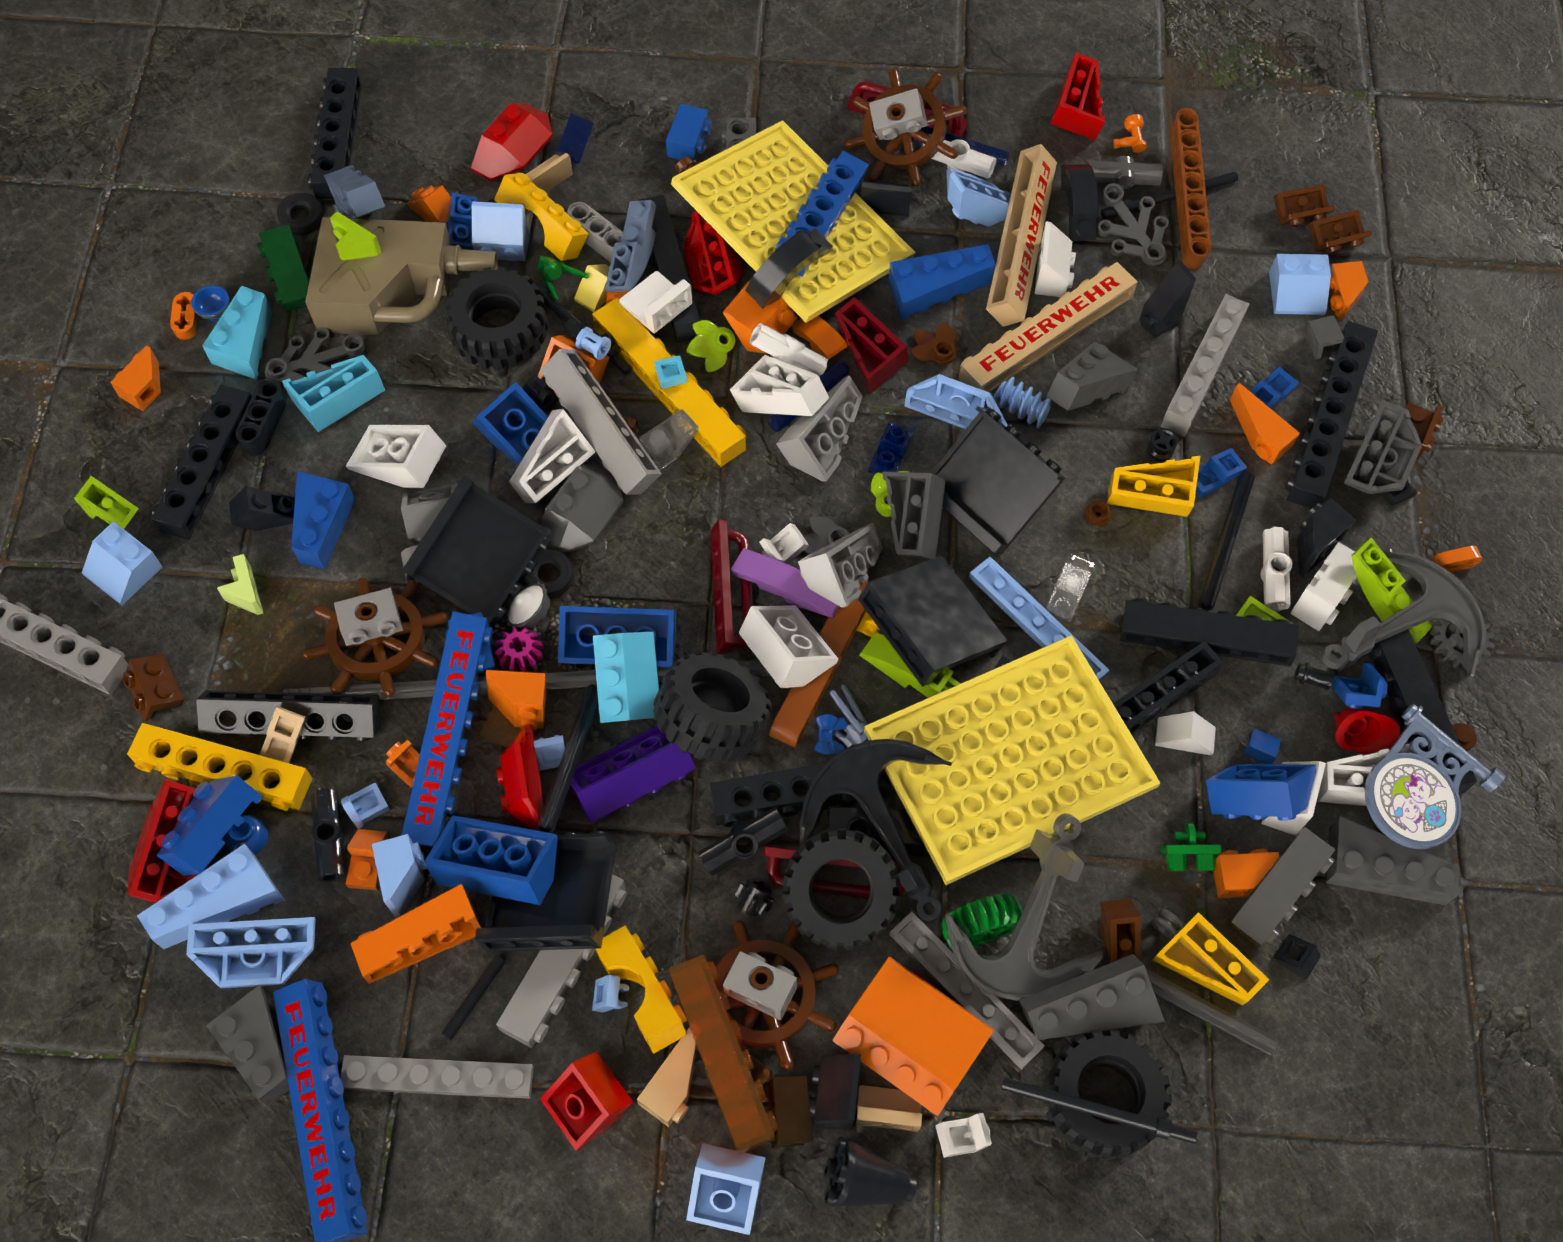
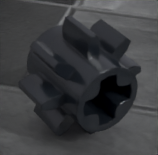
(539, 391)
(754, 897)

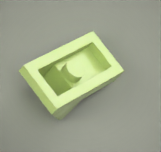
(244, 590)

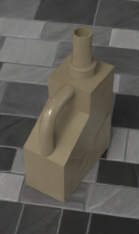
(374, 291)

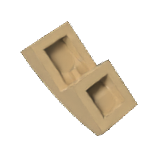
(282, 735)

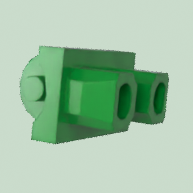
(1204, 854)

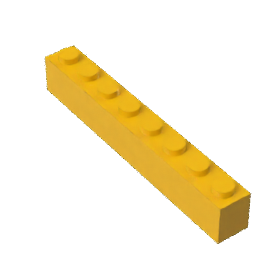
(640, 349)

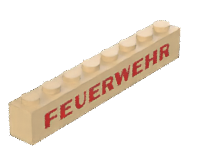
(1021, 236)
(1048, 329)

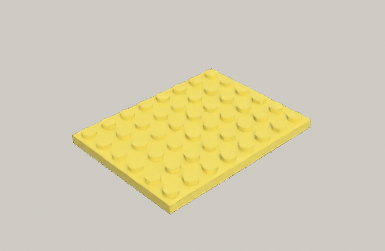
(757, 192)
(1021, 751)

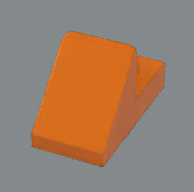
(362, 867)

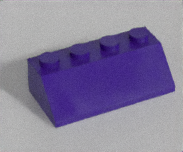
(628, 773)

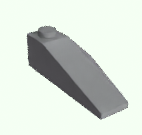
(816, 440)
(842, 565)

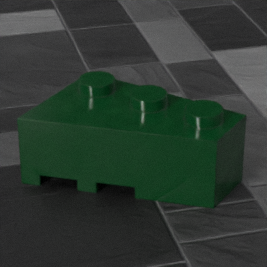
(285, 267)

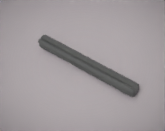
(1213, 1014)

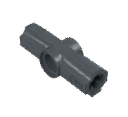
(1126, 172)

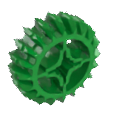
(986, 919)

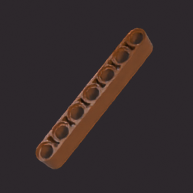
(1190, 189)
(803, 701)

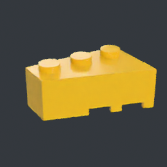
(1156, 487)
(1211, 961)

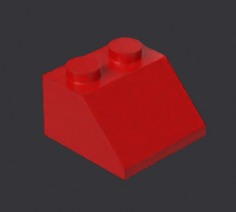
(586, 1100)

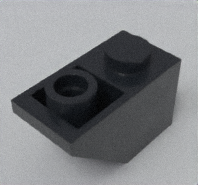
(261, 509)

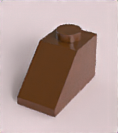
(1121, 929)

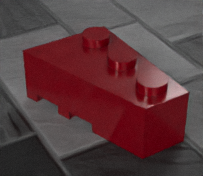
(871, 344)

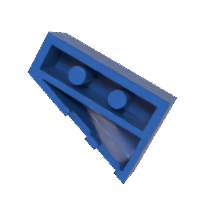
(319, 518)

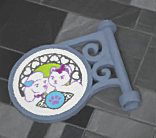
(1415, 796)

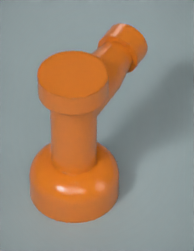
(1132, 124)

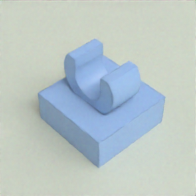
(549, 751)
(607, 993)

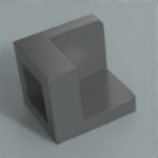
(1323, 333)

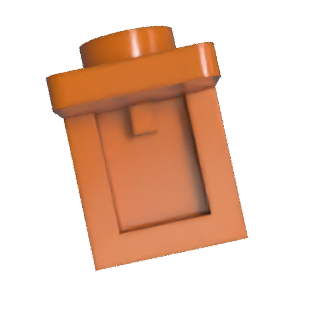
(403, 761)

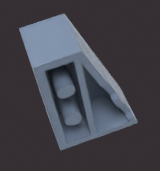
(354, 193)

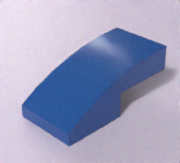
(1275, 388)
(1218, 472)

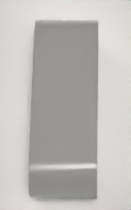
(601, 232)

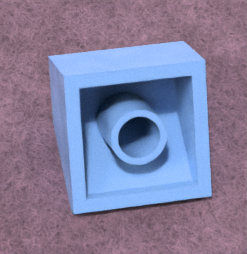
(500, 229)
(1300, 283)
(119, 563)
(399, 871)
(725, 1188)

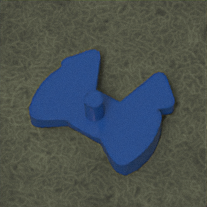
(827, 725)

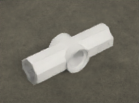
(967, 159)
(787, 349)
(1276, 555)

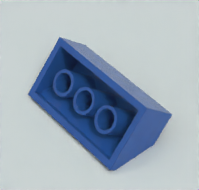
(580, 624)
(494, 859)

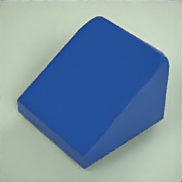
(1262, 746)

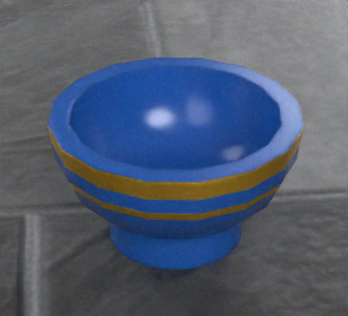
(210, 302)

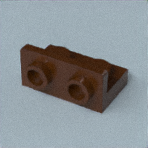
(1425, 424)

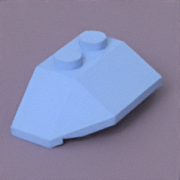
(976, 198)
(949, 400)
(251, 950)

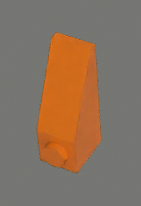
(1264, 429)

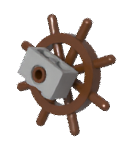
(899, 116)
(372, 623)
(770, 990)

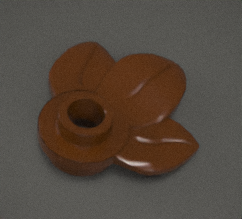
(931, 345)

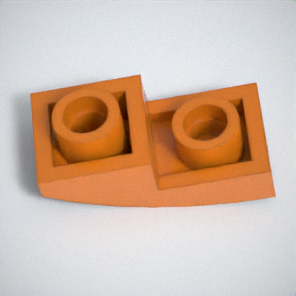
(821, 336)

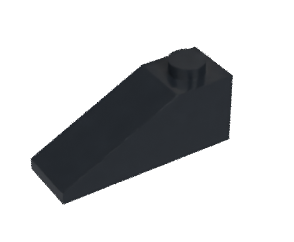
(1168, 301)

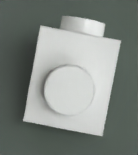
(785, 544)
(963, 1135)

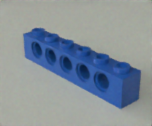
(830, 198)

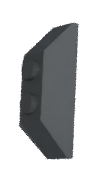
(1386, 452)
(582, 508)

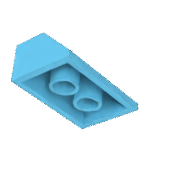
(626, 675)

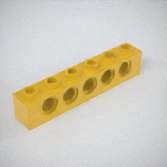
(153, 741)

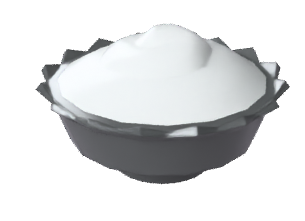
(528, 606)

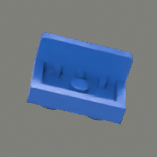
(1361, 691)

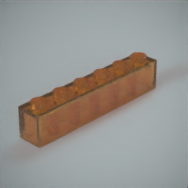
(721, 1054)

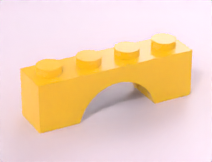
(562, 233)
(656, 1018)

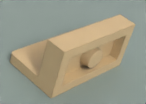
(551, 172)
(887, 1109)

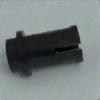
(1313, 676)

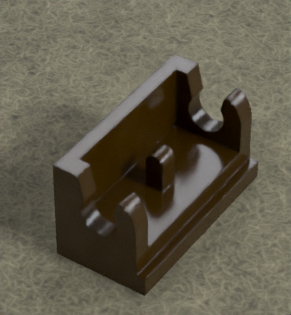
(790, 1107)

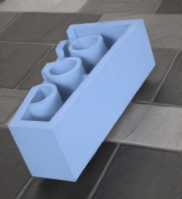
(218, 894)

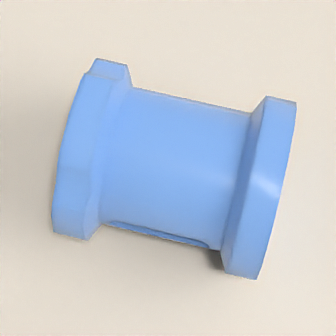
(593, 343)

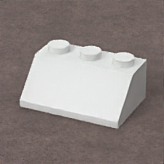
(786, 644)

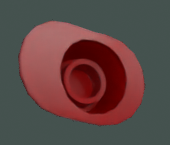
(1365, 731)

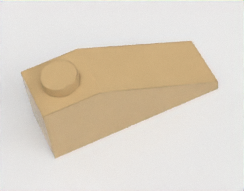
(670, 1086)

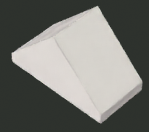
(1185, 733)

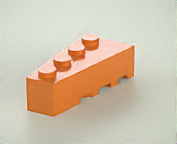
(417, 935)

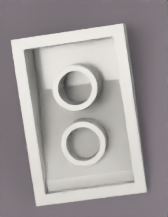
(398, 454)

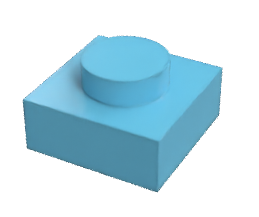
(670, 372)

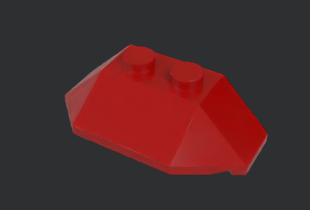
(511, 141)
(710, 258)
(522, 781)
(148, 874)

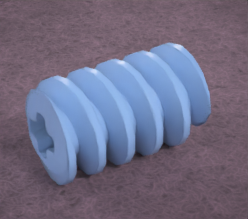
(1022, 401)

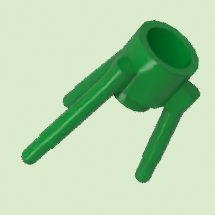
(552, 270)

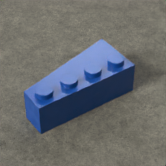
(938, 278)

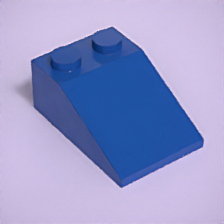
(511, 422)

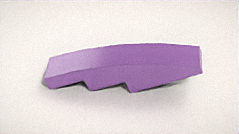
(782, 581)

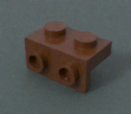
(1302, 204)
(1337, 231)
(152, 685)

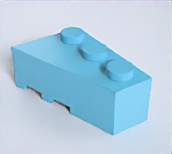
(240, 333)
(335, 392)

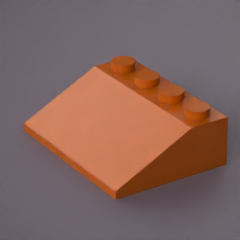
(913, 1035)

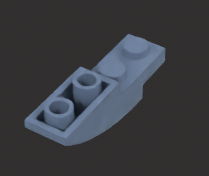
(634, 251)

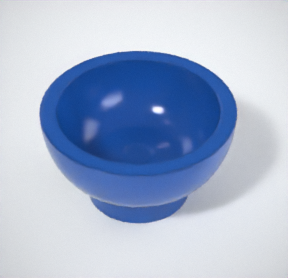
(250, 832)

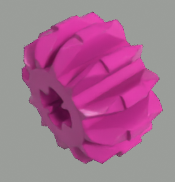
(517, 640)

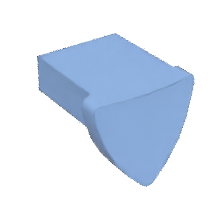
(365, 805)

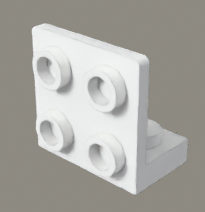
(657, 301)

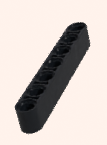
(670, 264)

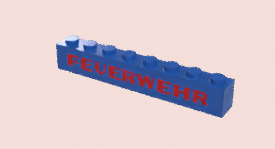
(446, 728)
(320, 1113)

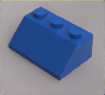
(1261, 790)

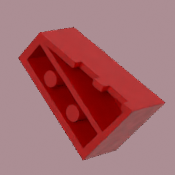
(1079, 99)

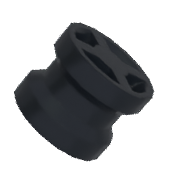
(1164, 438)

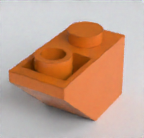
(431, 203)
(1346, 286)
(139, 380)
(1240, 874)

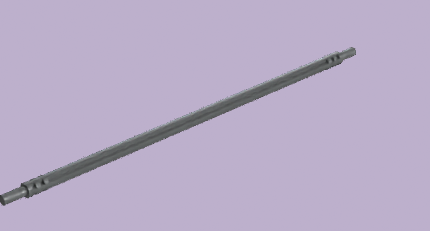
(554, 680)

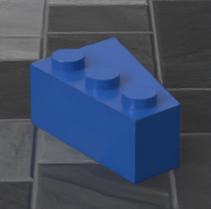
(205, 822)

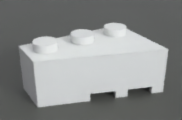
(779, 389)
(550, 457)
(1327, 589)
(1346, 778)

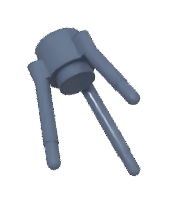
(855, 730)

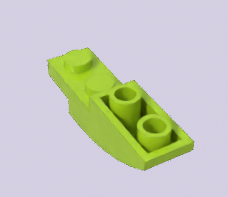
(1382, 585)
(885, 658)

